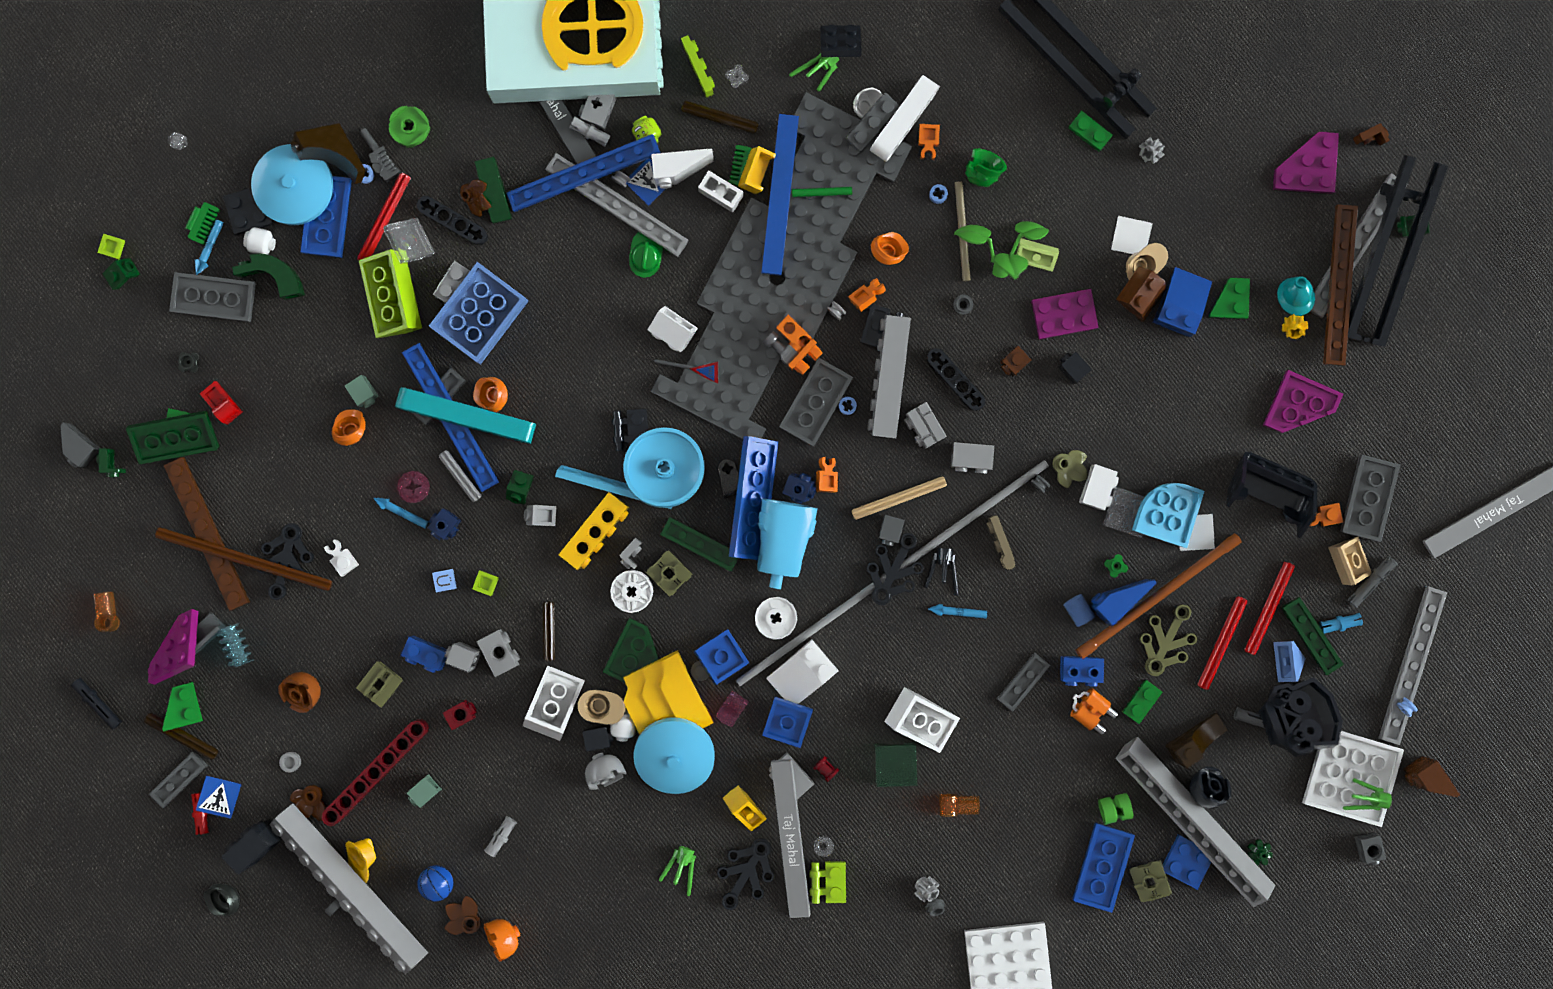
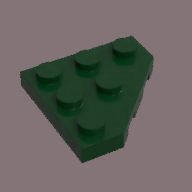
(632, 651)

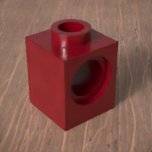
(452, 718)

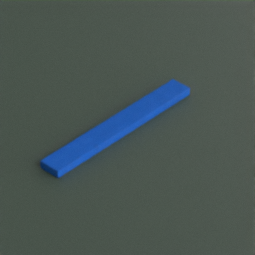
(583, 173)
(780, 194)
(459, 434)

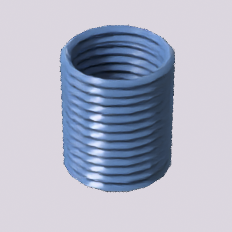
(1079, 610)

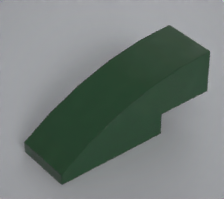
(495, 193)

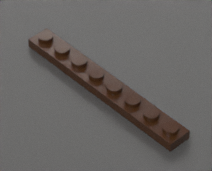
(1340, 285)
(206, 530)

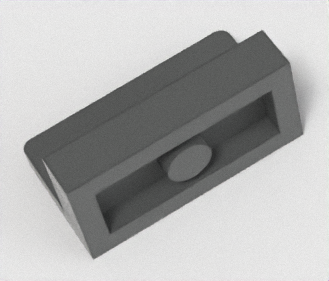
(207, 631)

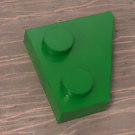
(1233, 301)
(182, 707)

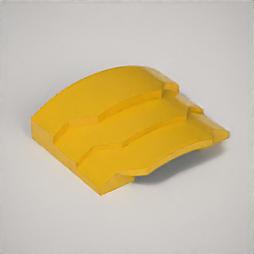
(664, 692)

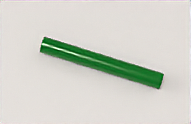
(822, 191)

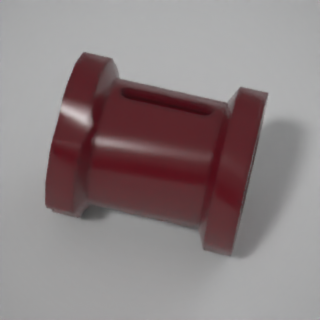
(826, 768)

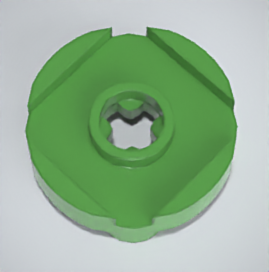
(397, 125)

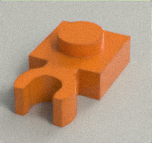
(928, 138)
(865, 295)
(826, 479)
(1328, 515)

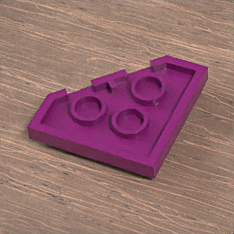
(1310, 167)
(1300, 402)
(176, 650)

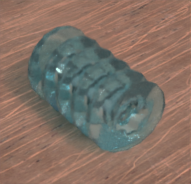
(234, 646)

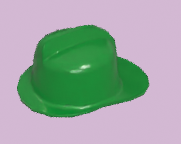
(644, 256)

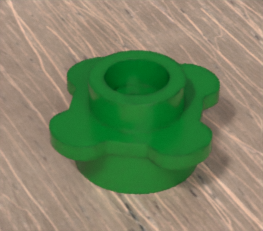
(1116, 560)

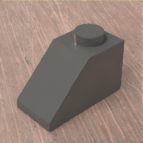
(77, 446)

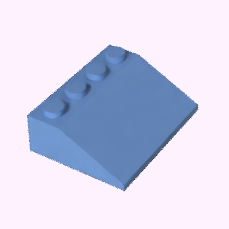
(478, 313)

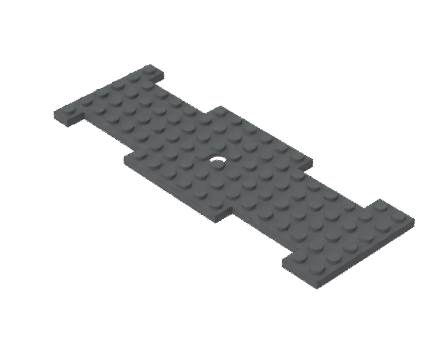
(813, 265)

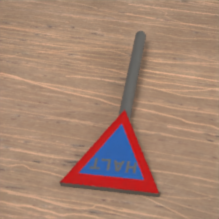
(708, 370)

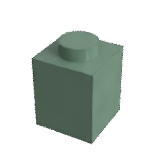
(362, 391)
(423, 791)

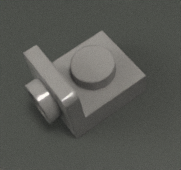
(540, 515)
(632, 549)

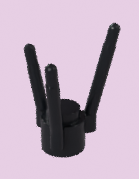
(944, 557)

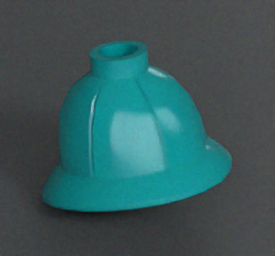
(1296, 296)

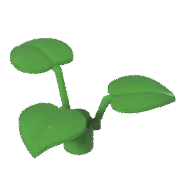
(1004, 263)

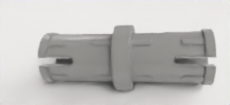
(589, 131)
(500, 836)

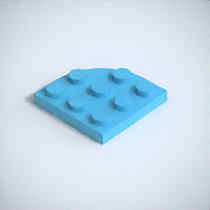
(1169, 513)

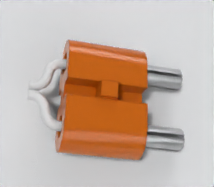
(1091, 709)

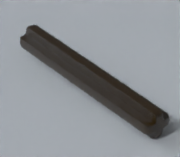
(720, 117)
(182, 737)

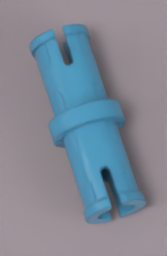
(1341, 623)

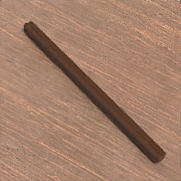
(243, 558)

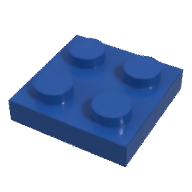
(721, 657)
(787, 722)
(1186, 862)

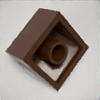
(1142, 292)
(1429, 776)

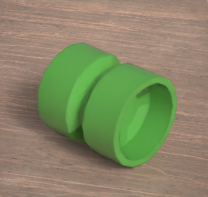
(1109, 809)

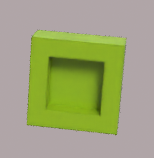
(111, 246)
(485, 583)

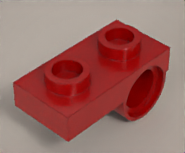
(221, 403)

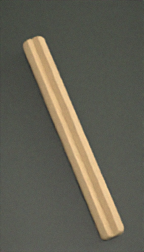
(899, 497)

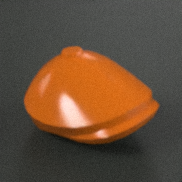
(889, 248)
(490, 394)
(348, 427)

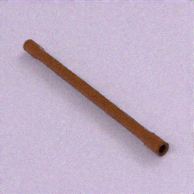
(1224, 547)

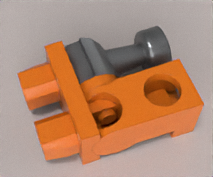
(798, 347)

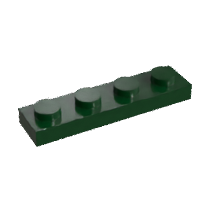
(698, 543)
(1312, 636)

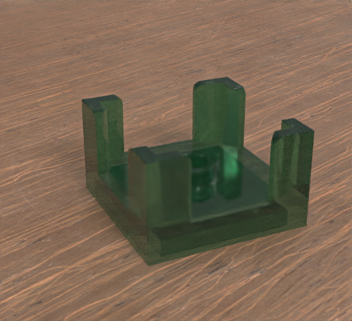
(895, 765)

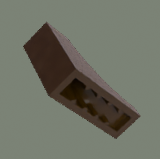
(331, 146)
(1190, 746)

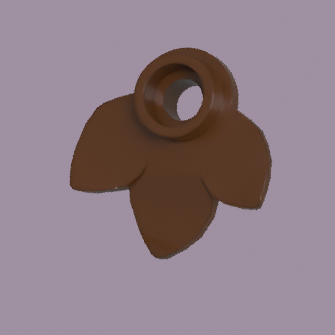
(474, 197)
(308, 805)
(460, 914)

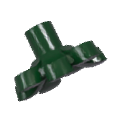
(1260, 852)

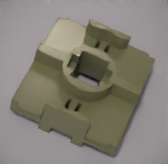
(668, 585)
(368, 683)
(1145, 891)

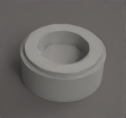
(290, 762)

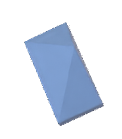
(1288, 661)

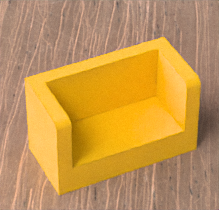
(755, 169)

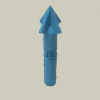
(200, 264)
(385, 504)
(940, 609)

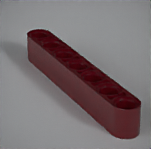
(367, 777)

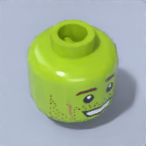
(645, 127)

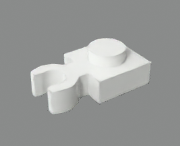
(342, 560)

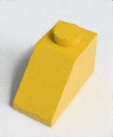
(744, 808)

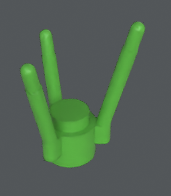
(824, 62)
(1378, 798)
(684, 856)

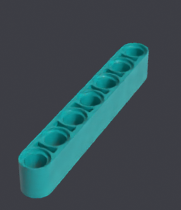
(465, 415)

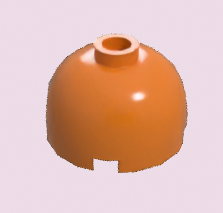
(502, 938)

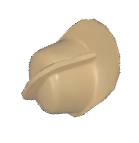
(1150, 257)
(601, 707)

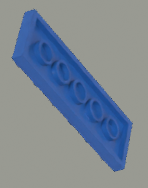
(754, 484)

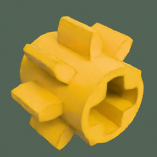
(1294, 326)

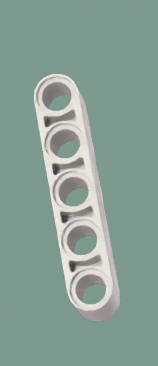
(904, 118)

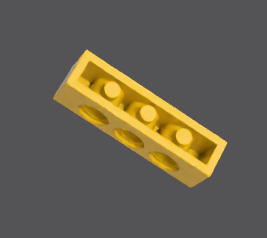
(571, 553)

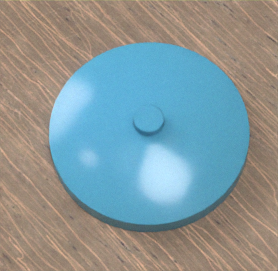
(291, 188)
(663, 467)
(674, 755)

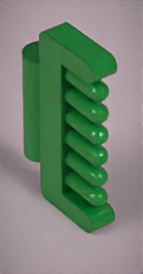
(745, 153)
(197, 221)

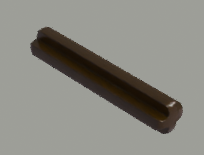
(548, 631)

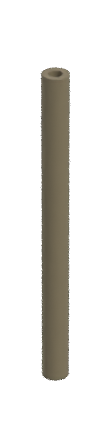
(962, 222)

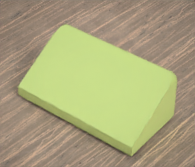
(1038, 254)

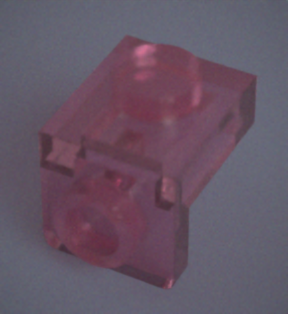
(731, 709)

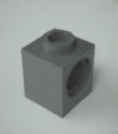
(891, 530)
(1363, 842)

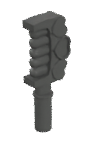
(379, 159)

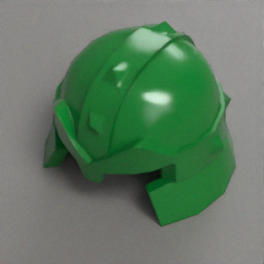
(984, 168)

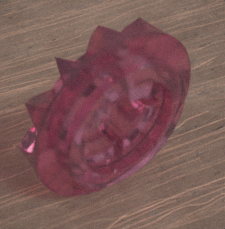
(420, 492)

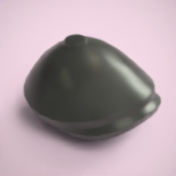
(222, 899)

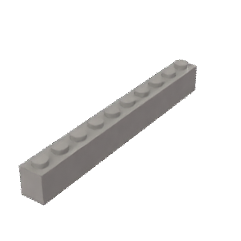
(1195, 822)
(348, 889)

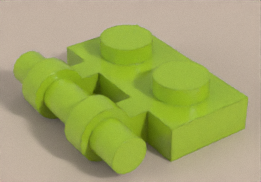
(834, 879)

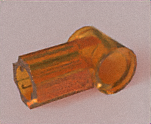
(105, 609)
(952, 805)

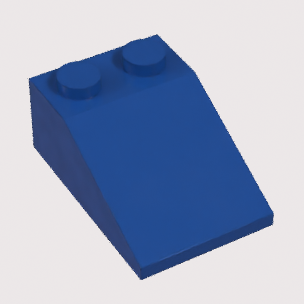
(1183, 302)
(1117, 602)

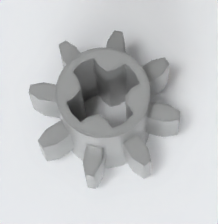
(1151, 150)
(926, 889)

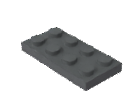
(212, 297)
(816, 402)
(1370, 498)

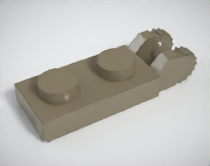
(1001, 543)

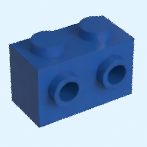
(423, 652)
(1081, 670)

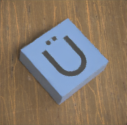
(444, 580)

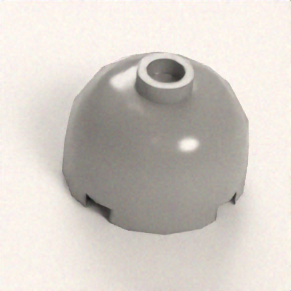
(603, 771)

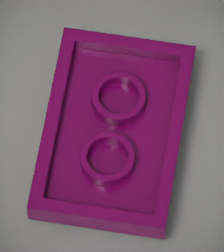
(1064, 314)

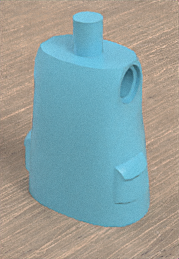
(783, 538)

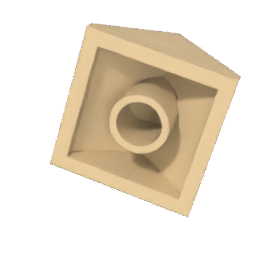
(1350, 561)

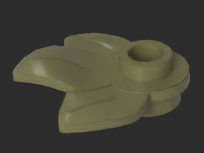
(1073, 467)

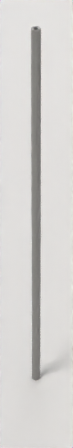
(906, 563)

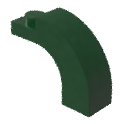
(286, 278)

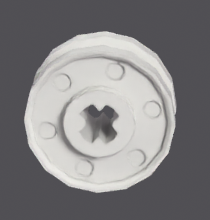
(620, 590)
(779, 629)

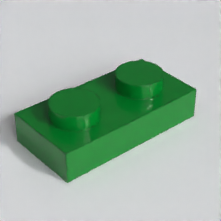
(1090, 131)
(1142, 701)

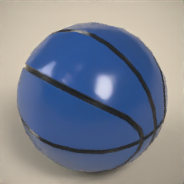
(435, 883)

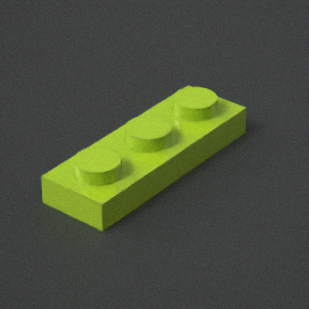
(698, 65)

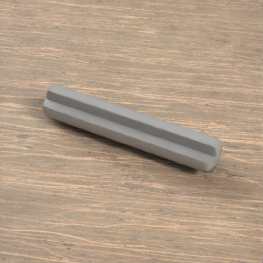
(460, 476)

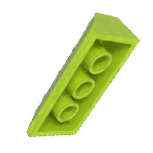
(390, 295)

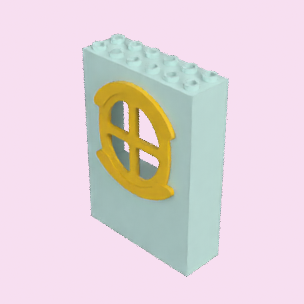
(533, 64)

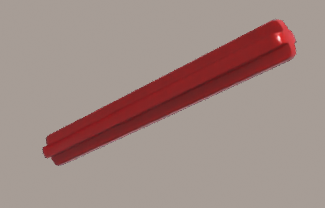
(384, 216)
(1269, 608)
(1222, 643)

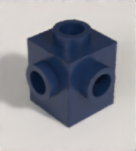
(800, 487)
(450, 521)

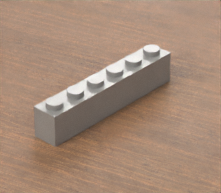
(890, 376)

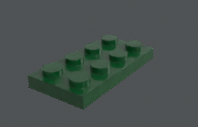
(172, 437)

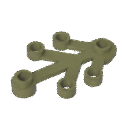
(1166, 642)

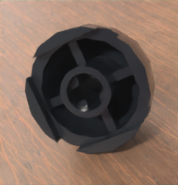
(1210, 788)

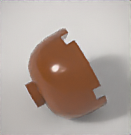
(300, 691)

